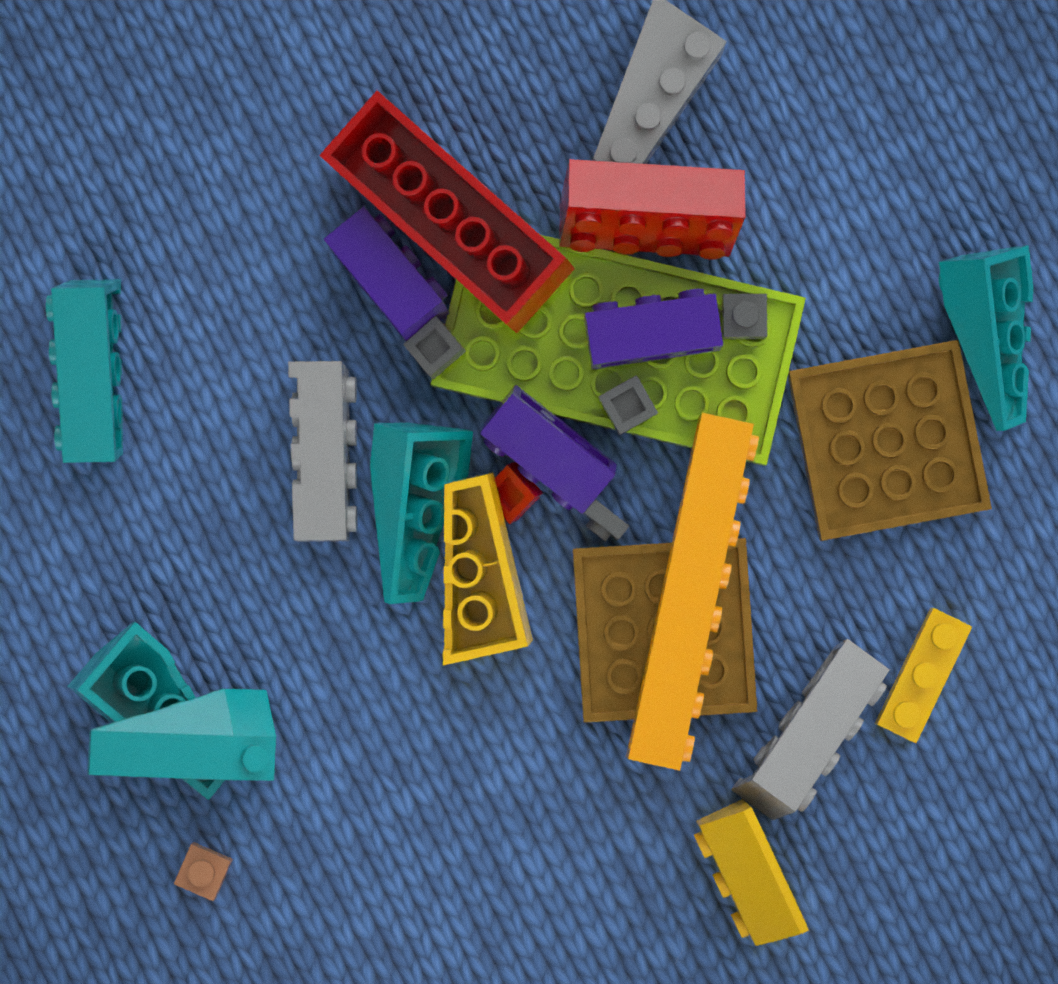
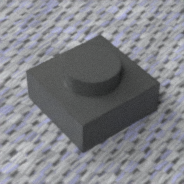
(744, 316)
(434, 347)
(627, 405)
(604, 522)

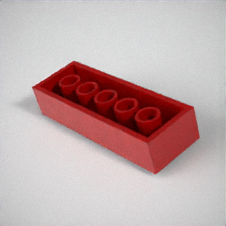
(447, 212)

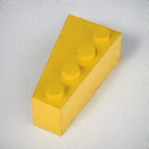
(482, 587)

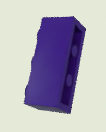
(387, 272)
(653, 329)
(548, 450)

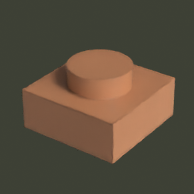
(203, 871)

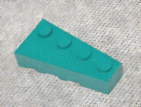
(86, 370)

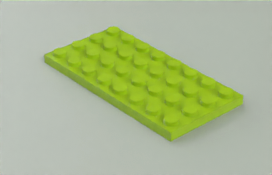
(554, 364)

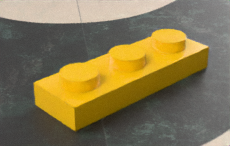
(923, 675)

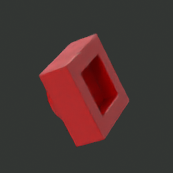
(515, 492)

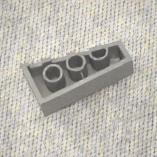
(660, 81)
(322, 451)
(814, 732)

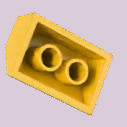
(749, 874)

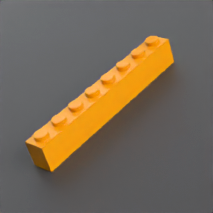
(690, 592)

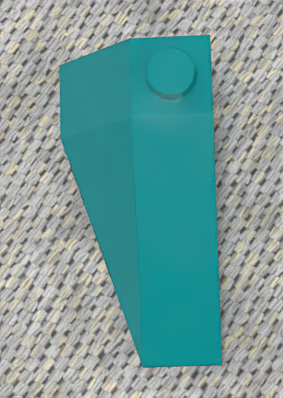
(987, 310)
(408, 483)
(135, 678)
(206, 737)

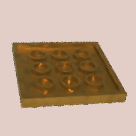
(889, 440)
(615, 623)

